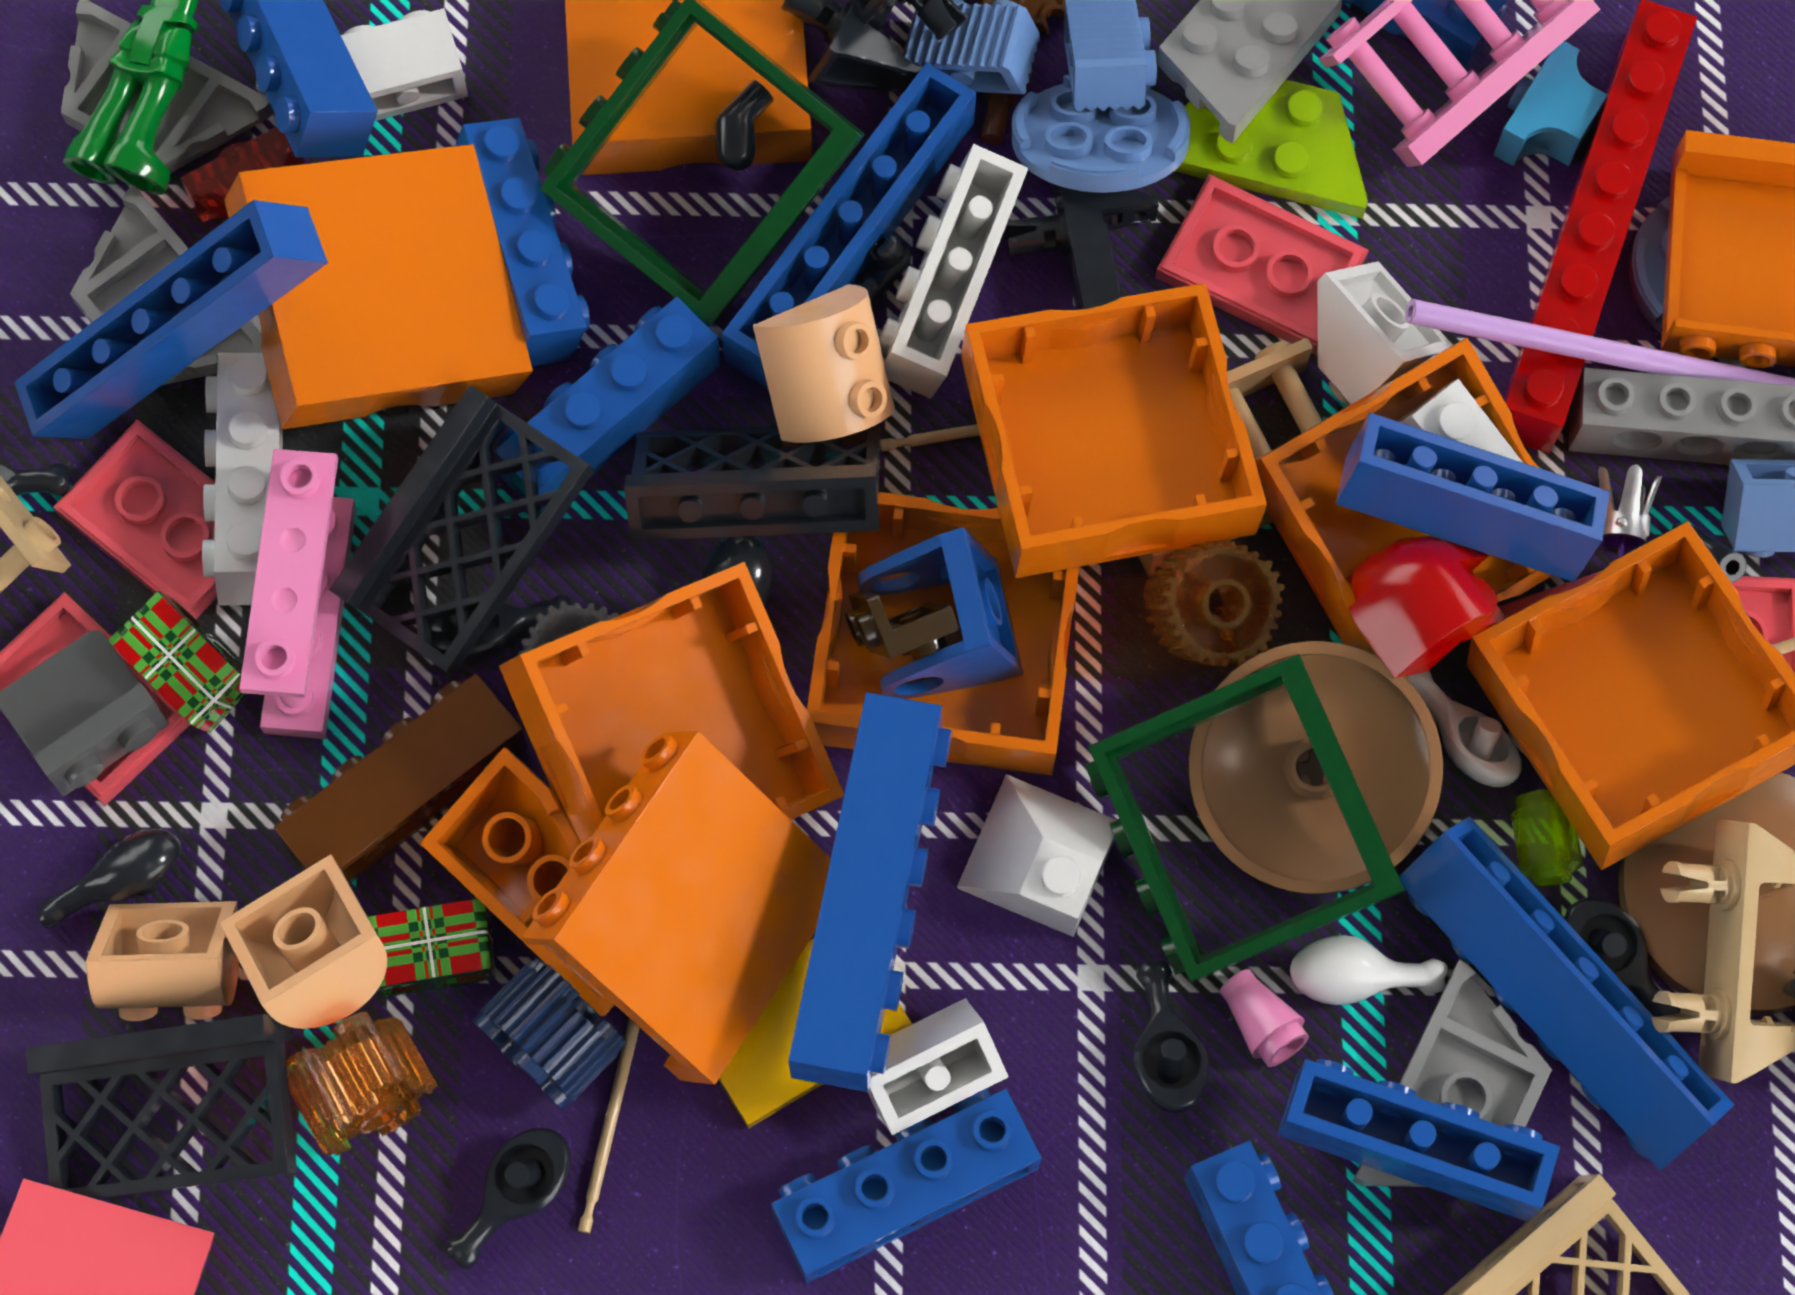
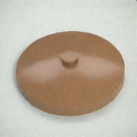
(1268, 794)
(1679, 931)

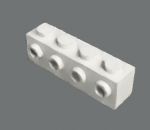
(952, 270)
(243, 459)

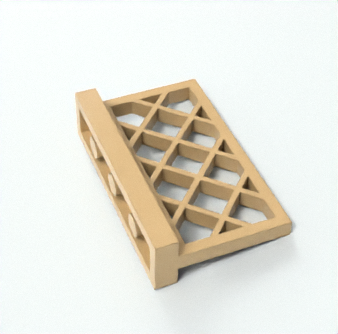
(1552, 1232)

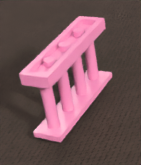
(1467, 91)
(292, 610)

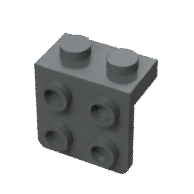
(81, 711)

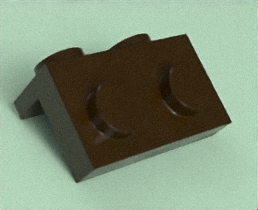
(910, 632)

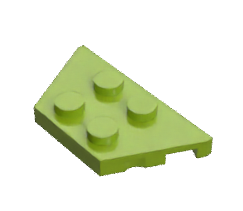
(1289, 151)

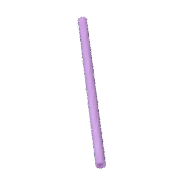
(1577, 344)

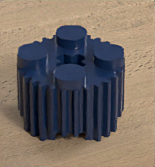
(549, 1032)

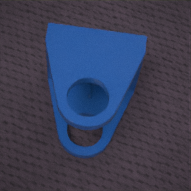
(988, 641)

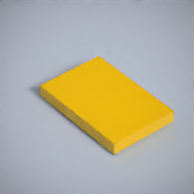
(759, 1072)

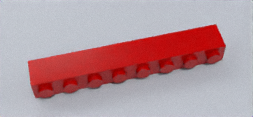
(1599, 216)

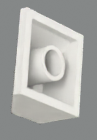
(1366, 332)
(1038, 855)

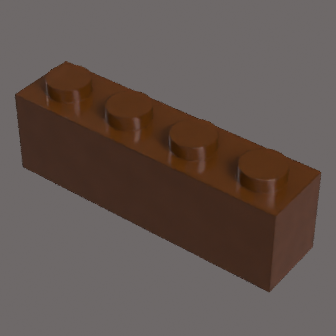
(403, 782)

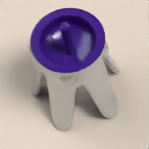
(1631, 522)

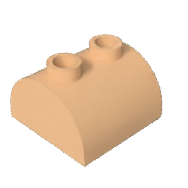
(825, 367)
(309, 948)
(163, 958)

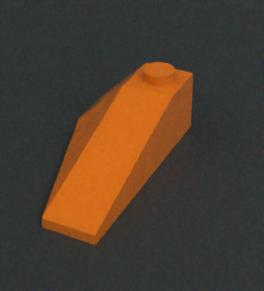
(509, 850)

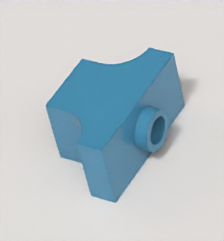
(1551, 111)

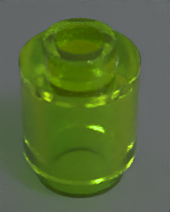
(1544, 839)

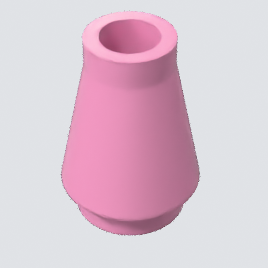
(1266, 1021)

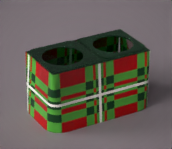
(181, 661)
(435, 947)

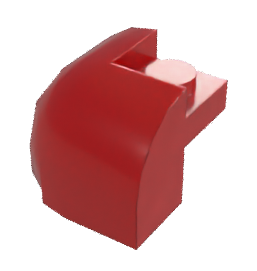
(1421, 601)

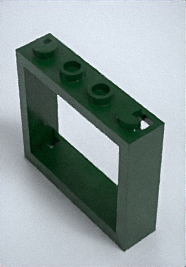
(605, 116)
(1134, 836)

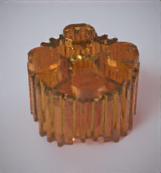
(1181, 595)
(359, 1081)

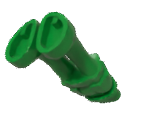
(149, 56)

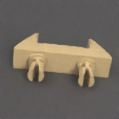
(1730, 1041)

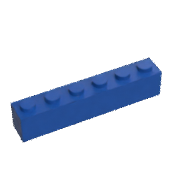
(861, 206)
(171, 320)
(867, 893)
(1564, 993)

